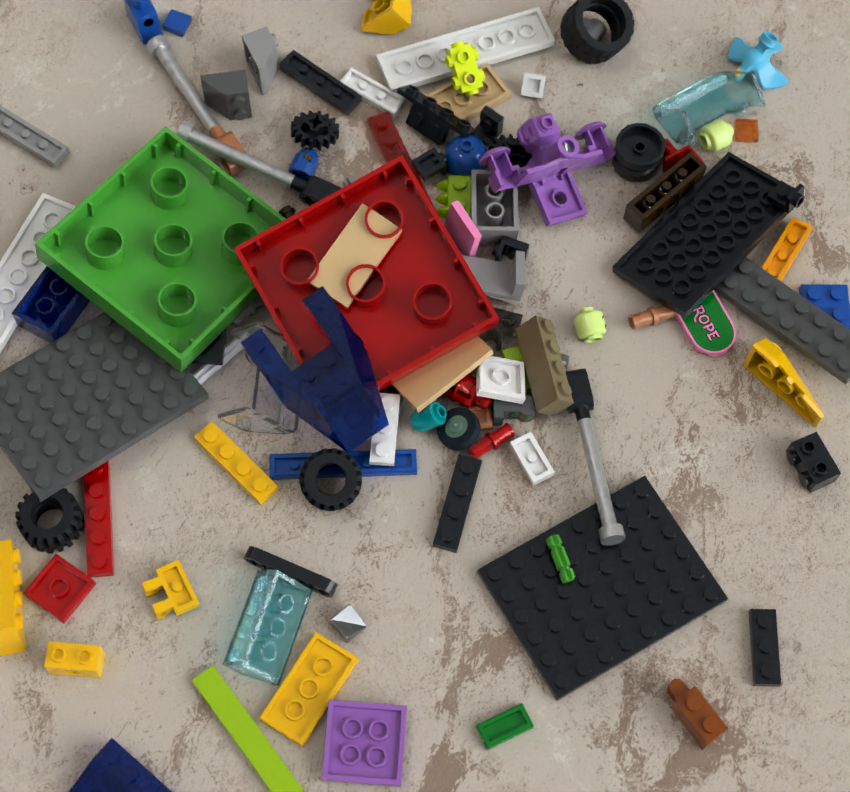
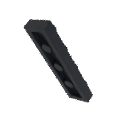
(320, 82)
(457, 503)

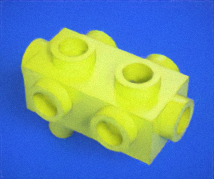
(462, 63)

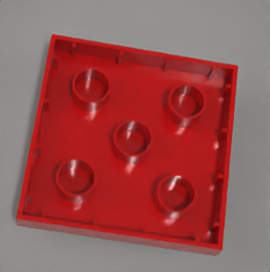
(411, 306)

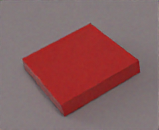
(59, 588)

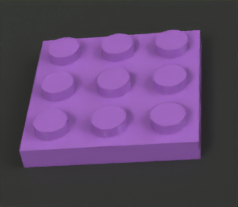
(364, 743)

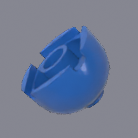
(464, 155)

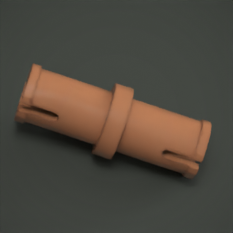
(651, 316)

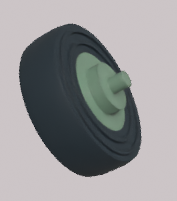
(459, 429)

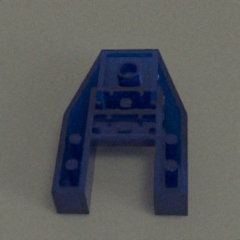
(333, 388)

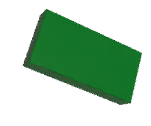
(504, 726)

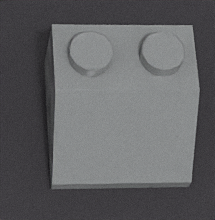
(261, 56)

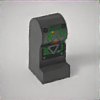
(508, 410)

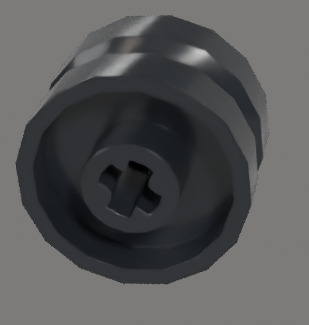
(638, 152)

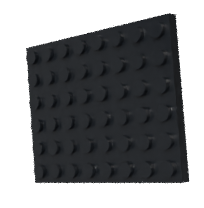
(620, 592)

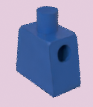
(138, 12)

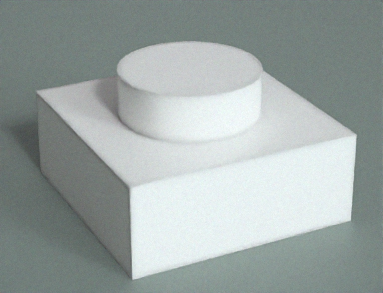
(533, 85)

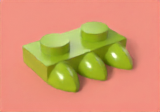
(455, 188)

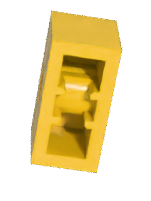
(74, 659)

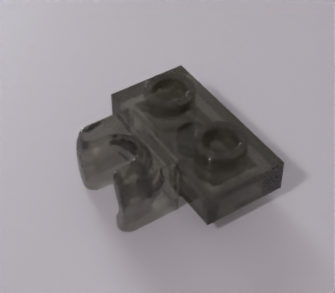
(507, 324)

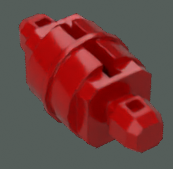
(465, 393)

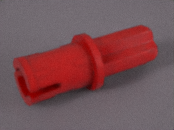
(491, 441)

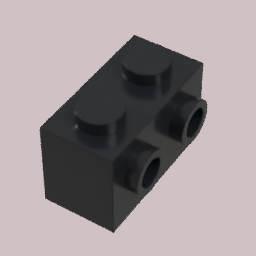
(812, 462)

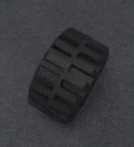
(318, 461)
(53, 537)

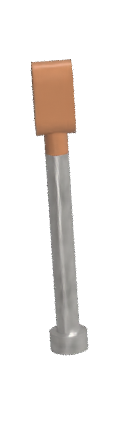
(160, 49)

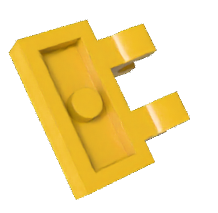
(176, 587)

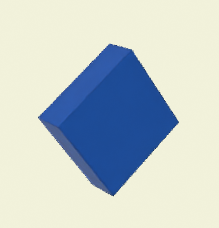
(177, 22)

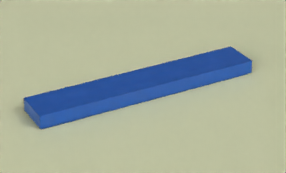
(290, 464)

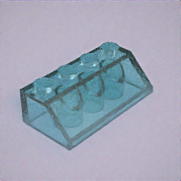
(268, 626)

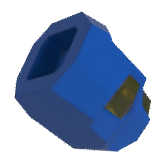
(304, 163)

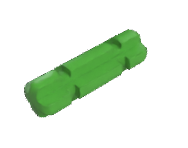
(560, 558)

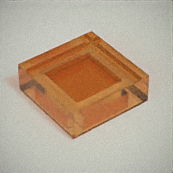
(746, 130)

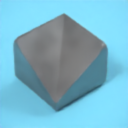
(347, 623)

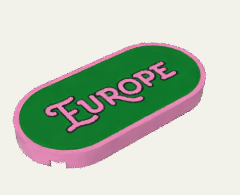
(709, 327)

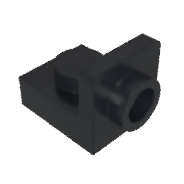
(490, 125)
(430, 164)
(786, 196)
(508, 247)

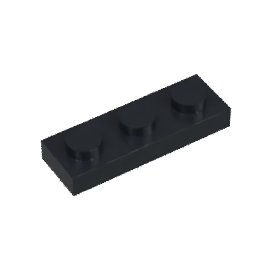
(764, 647)

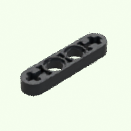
(310, 579)

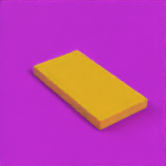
(308, 688)

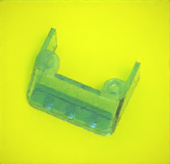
(706, 102)

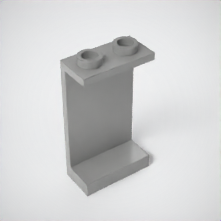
(498, 277)

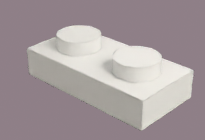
(531, 458)

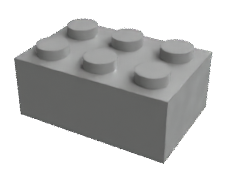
(493, 212)

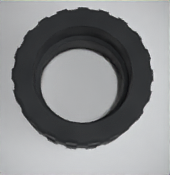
(584, 46)

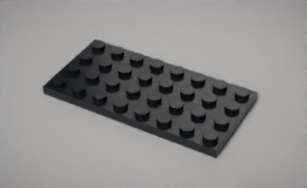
(703, 236)

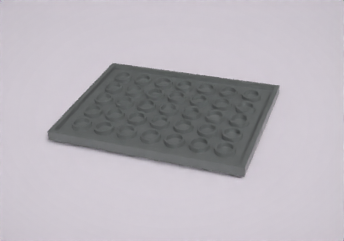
(87, 403)

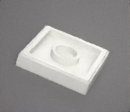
(501, 379)

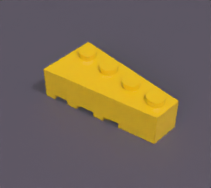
(11, 601)

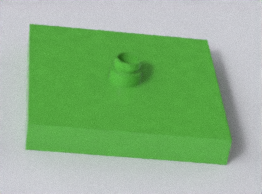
(161, 246)

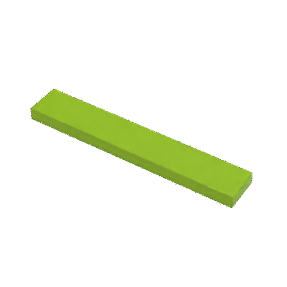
(245, 732)

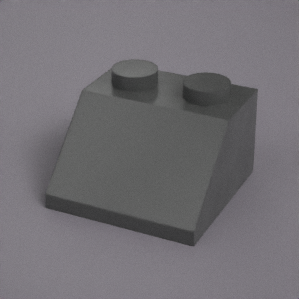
(227, 94)

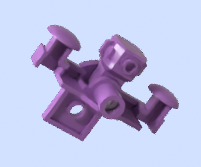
(551, 166)

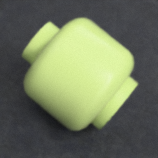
(716, 135)
(590, 325)

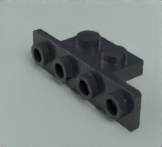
(431, 118)

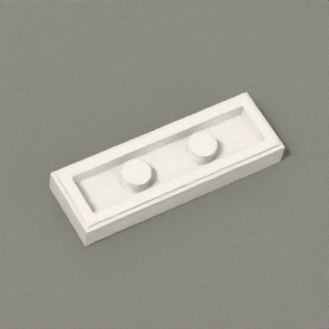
(374, 92)

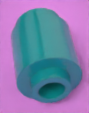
(428, 418)

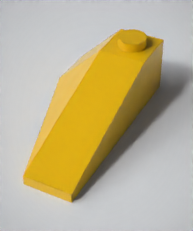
(387, 16)
(777, 373)

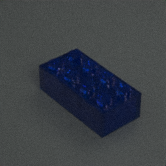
(49, 307)

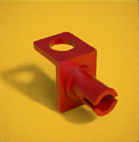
(673, 155)

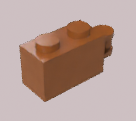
(695, 713)

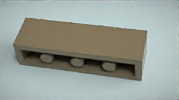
(544, 366)

